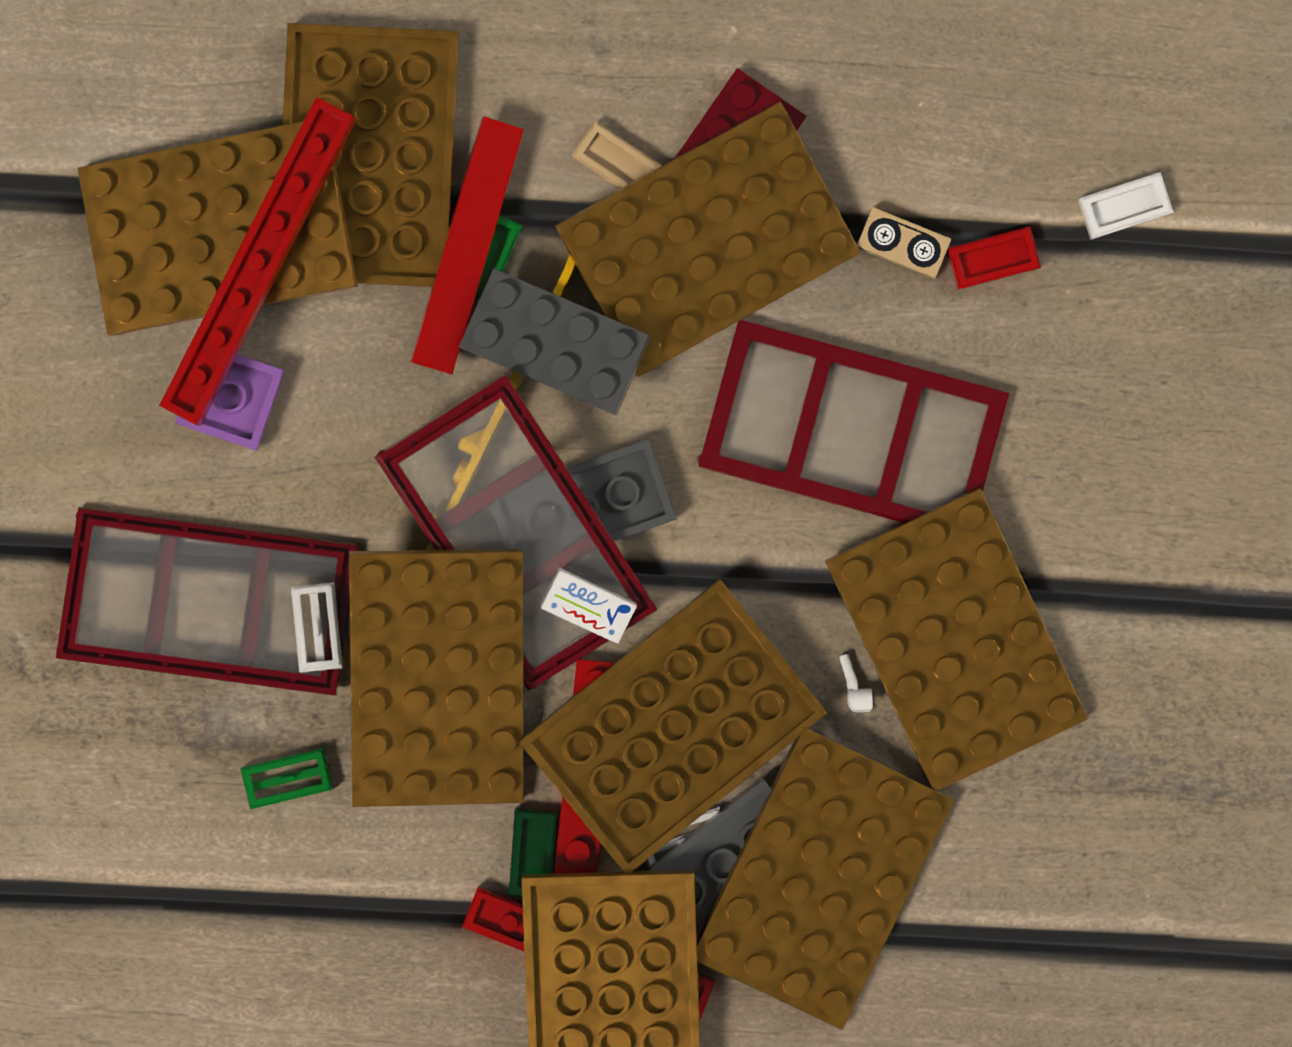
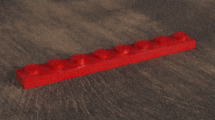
(258, 261)

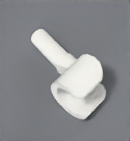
(858, 699)

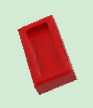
(994, 258)

